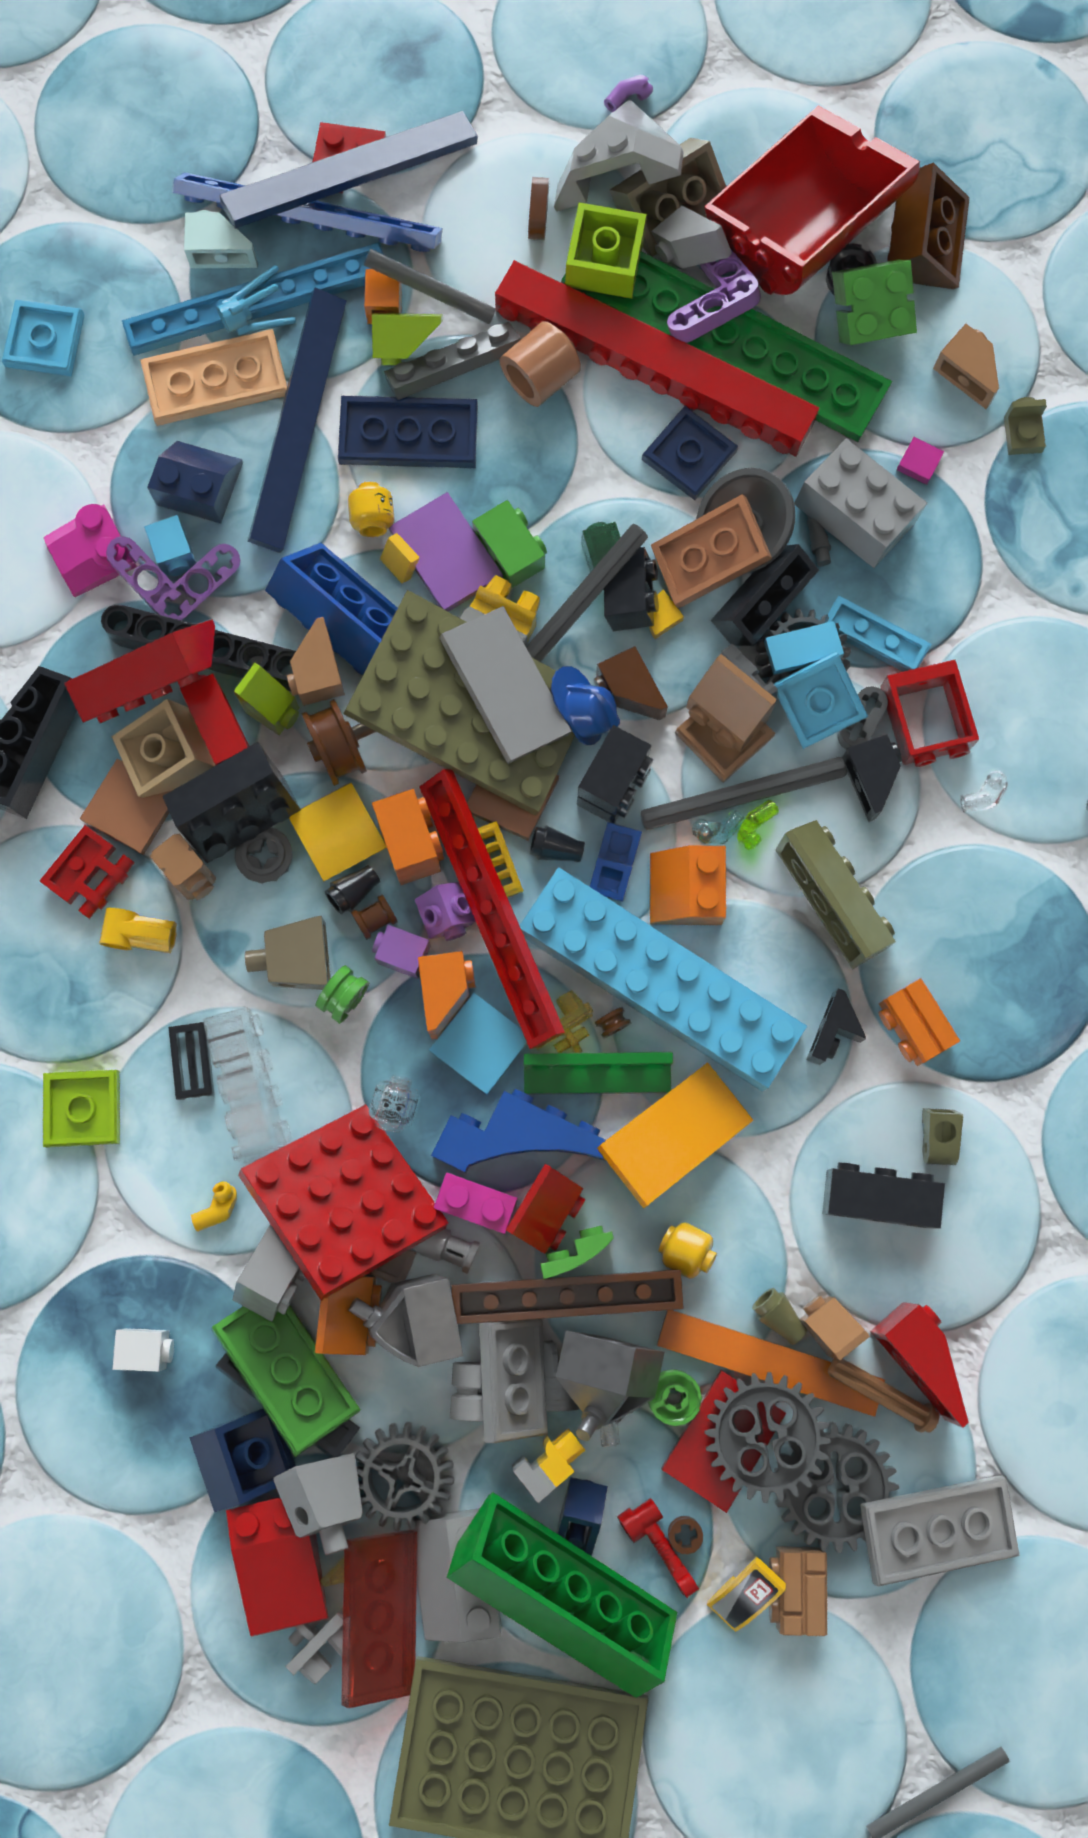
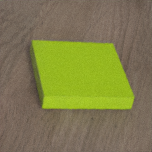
(81, 1108)

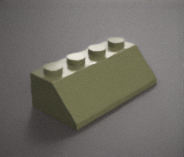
(834, 893)

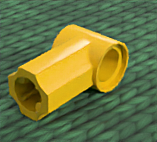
(127, 929)

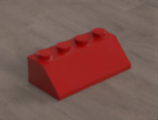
(143, 672)

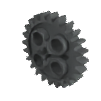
(733, 1444)
(869, 1484)

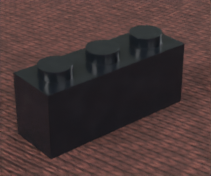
(764, 597)
(883, 1196)

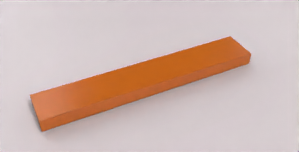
(754, 1355)

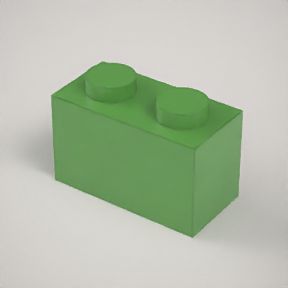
(510, 543)

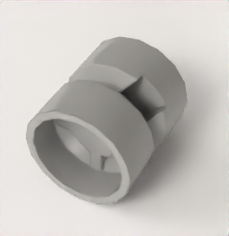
(467, 1402)

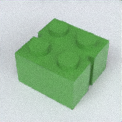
(877, 302)

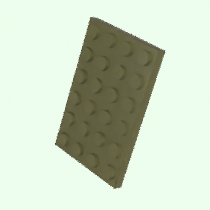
(423, 704)
(516, 1755)

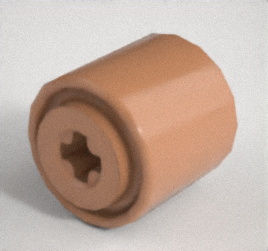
(540, 363)

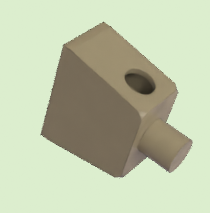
(294, 955)

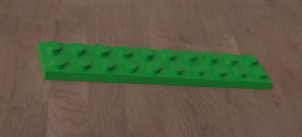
(762, 347)

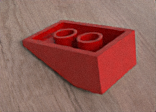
(923, 1353)
(275, 1568)

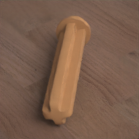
(923, 1416)

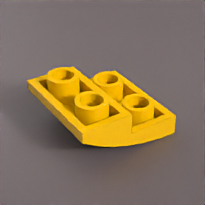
(337, 831)

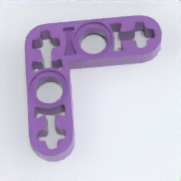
(740, 289)
(165, 587)

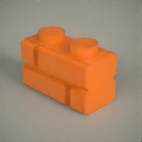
(917, 1022)

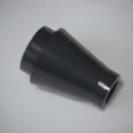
(554, 845)
(351, 890)

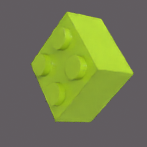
(605, 250)

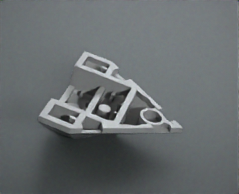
(617, 142)

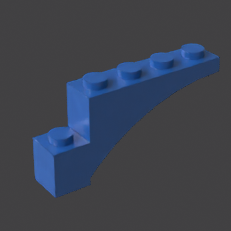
(514, 1129)

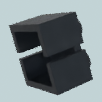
(613, 774)

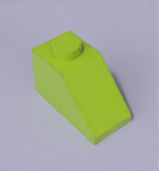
(400, 334)
(267, 700)

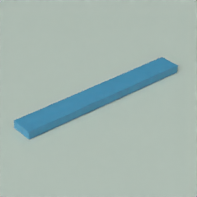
(201, 316)

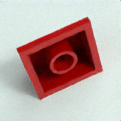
(545, 1210)

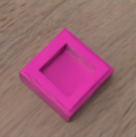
(920, 460)

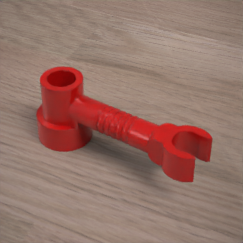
(643, 1522)

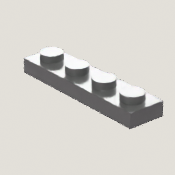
(451, 360)

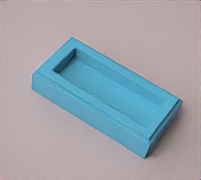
(802, 647)

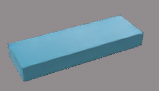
(878, 636)

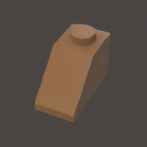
(970, 365)
(315, 667)
(833, 1327)

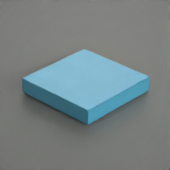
(43, 337)
(820, 700)
(479, 1043)

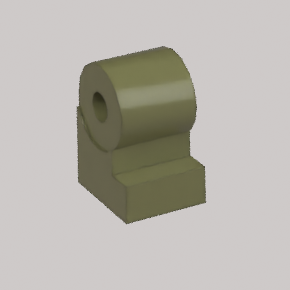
(941, 1136)

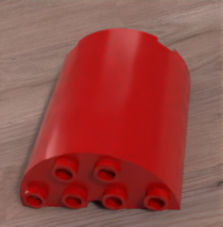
(809, 199)

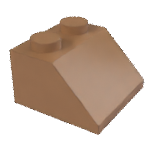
(730, 704)

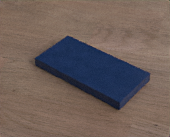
(408, 431)

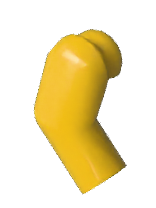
(220, 1208)

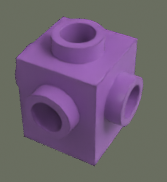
(445, 911)

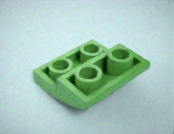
(589, 1245)

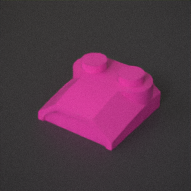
(82, 546)

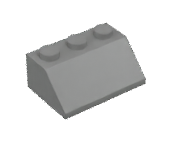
(447, 1608)

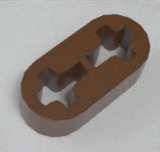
(538, 208)

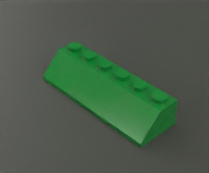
(564, 1596)

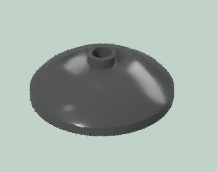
(769, 502)

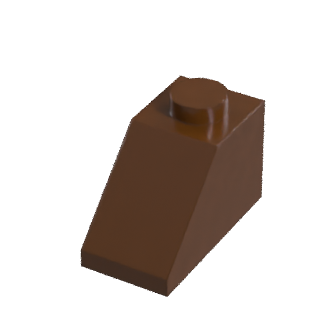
(631, 684)

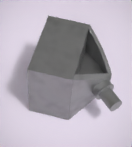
(414, 1320)
(606, 1378)

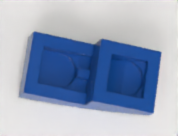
(615, 861)

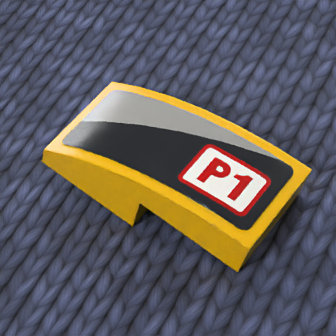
(747, 1595)

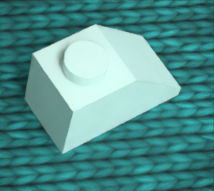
(215, 243)

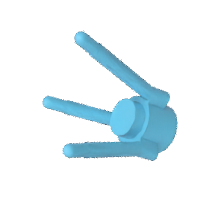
(235, 310)

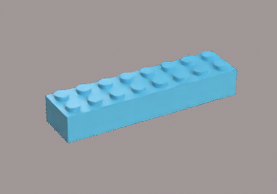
(661, 979)

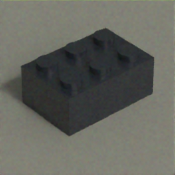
(231, 803)

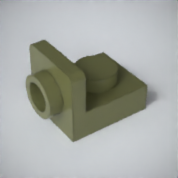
(1025, 426)

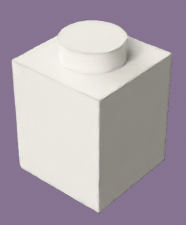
(142, 1350)

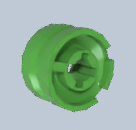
(342, 994)
(690, 1398)

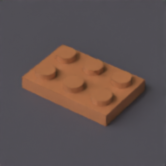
(711, 551)

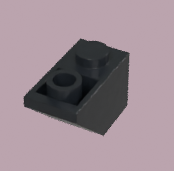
(630, 594)

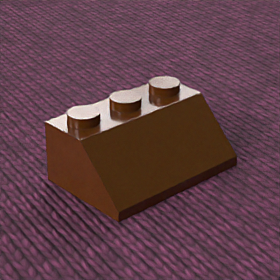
(931, 228)

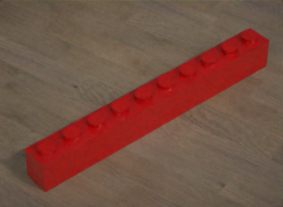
(658, 359)

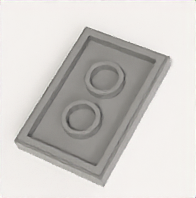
(512, 1380)

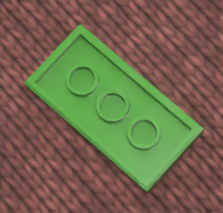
(286, 1375)

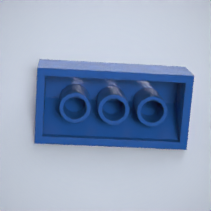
(322, 585)

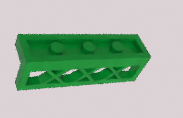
(597, 1073)

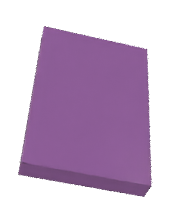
(448, 550)

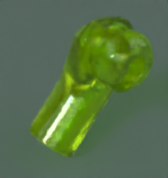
(753, 820)

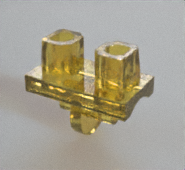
(574, 1014)

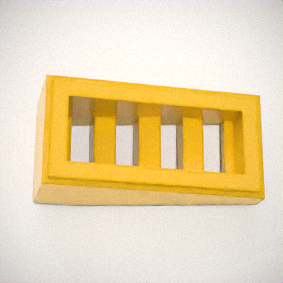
(488, 831)

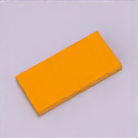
(675, 1135)

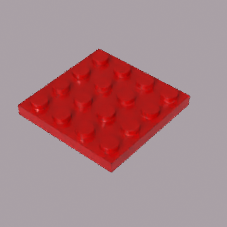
(342, 1201)

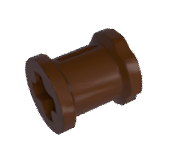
(374, 917)

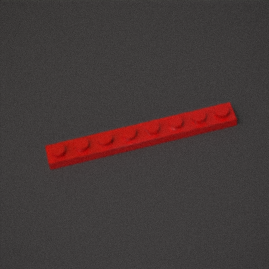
(491, 909)

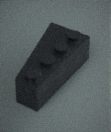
(32, 737)

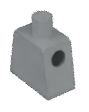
(322, 1499)

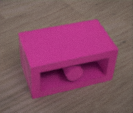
(475, 1203)

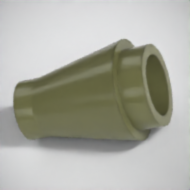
(778, 1314)

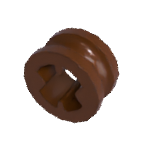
(612, 1022)
(695, 1541)

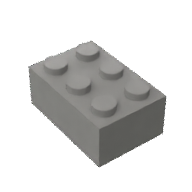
(860, 503)

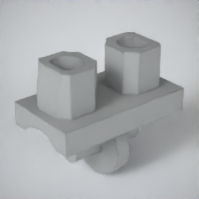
(309, 1659)

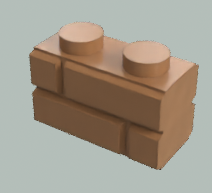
(184, 868)
(804, 1602)

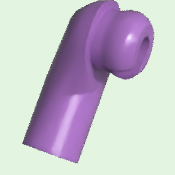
(625, 88)

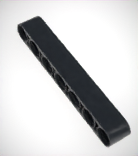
(234, 663)

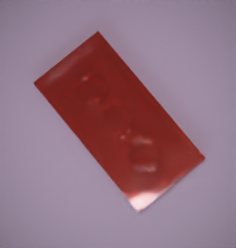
(379, 1618)

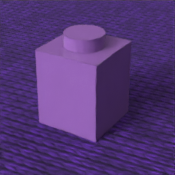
(400, 950)

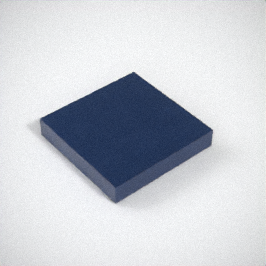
(689, 452)

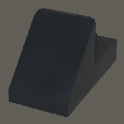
(837, 1019)

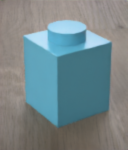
(170, 546)

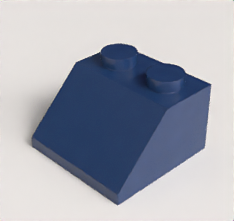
(194, 480)
(241, 1459)

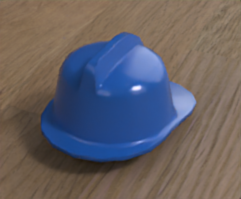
(585, 707)

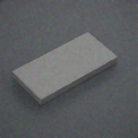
(505, 684)
(939, 1530)

